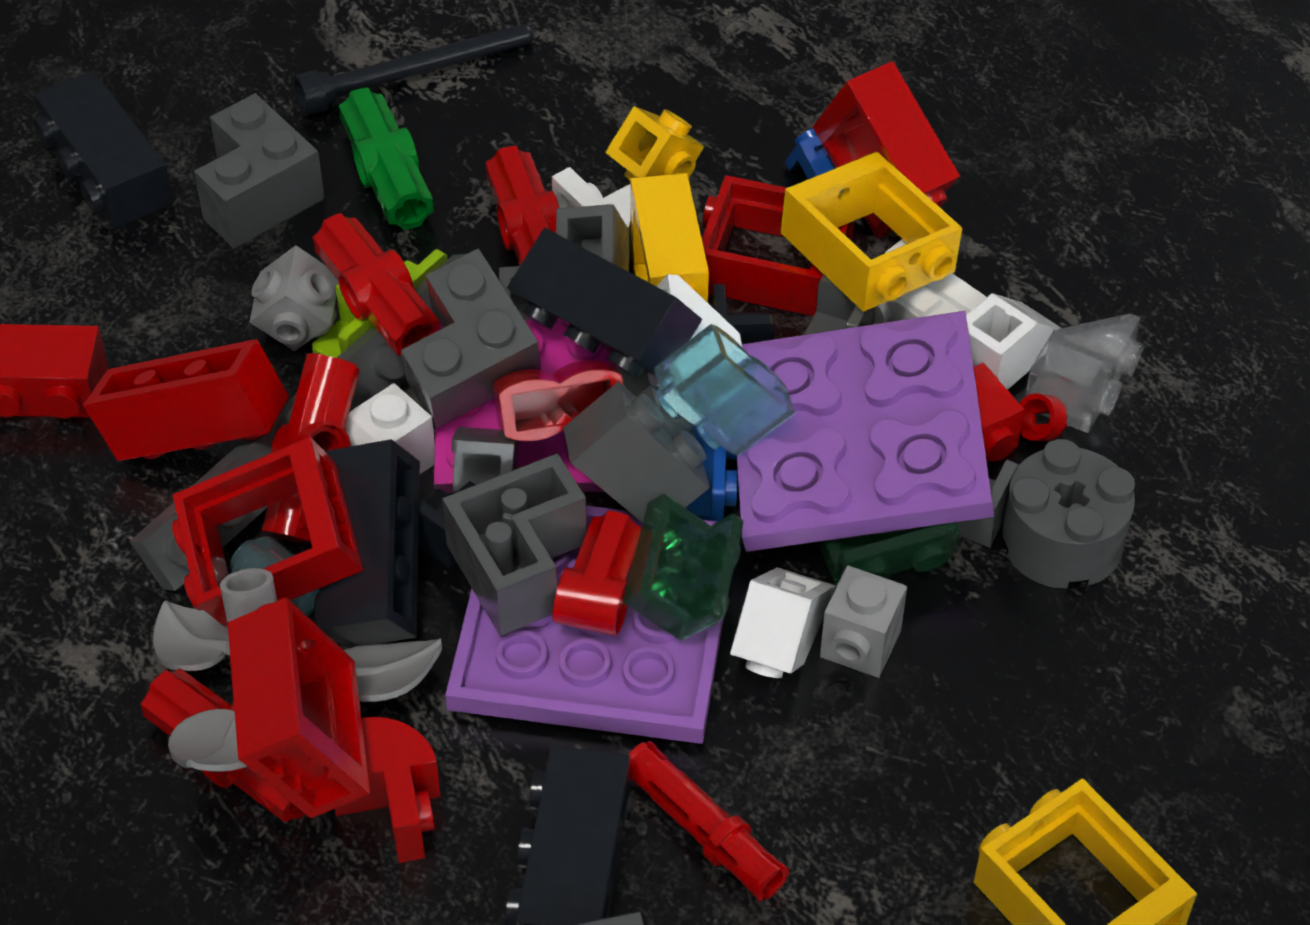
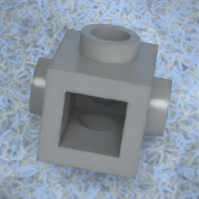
(294, 299)

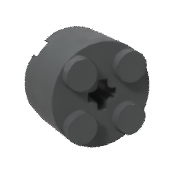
(1067, 515)

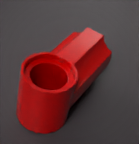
(594, 589)

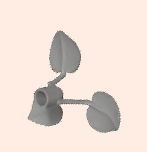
(198, 641)

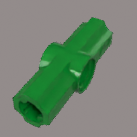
(386, 159)

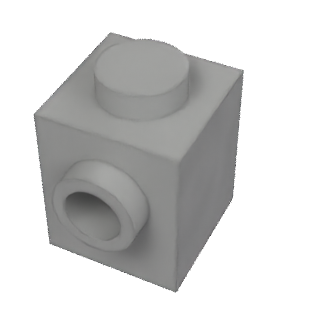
(863, 621)

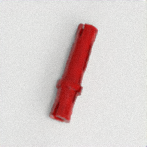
(723, 837)

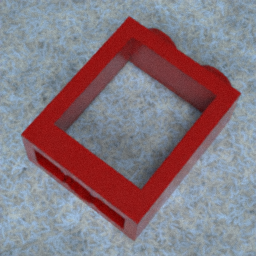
(883, 117)
(749, 279)
(291, 470)
(297, 708)

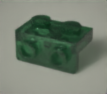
(891, 551)
(682, 568)

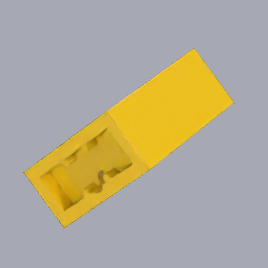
(870, 186)
(666, 232)
(1082, 812)

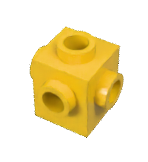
(654, 145)

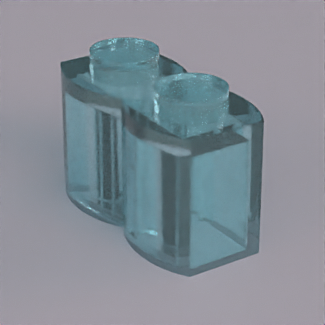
(722, 391)

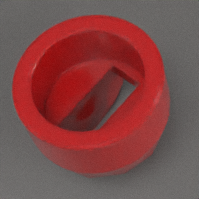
(1043, 404)

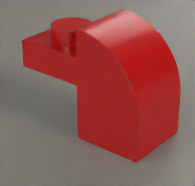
(402, 778)

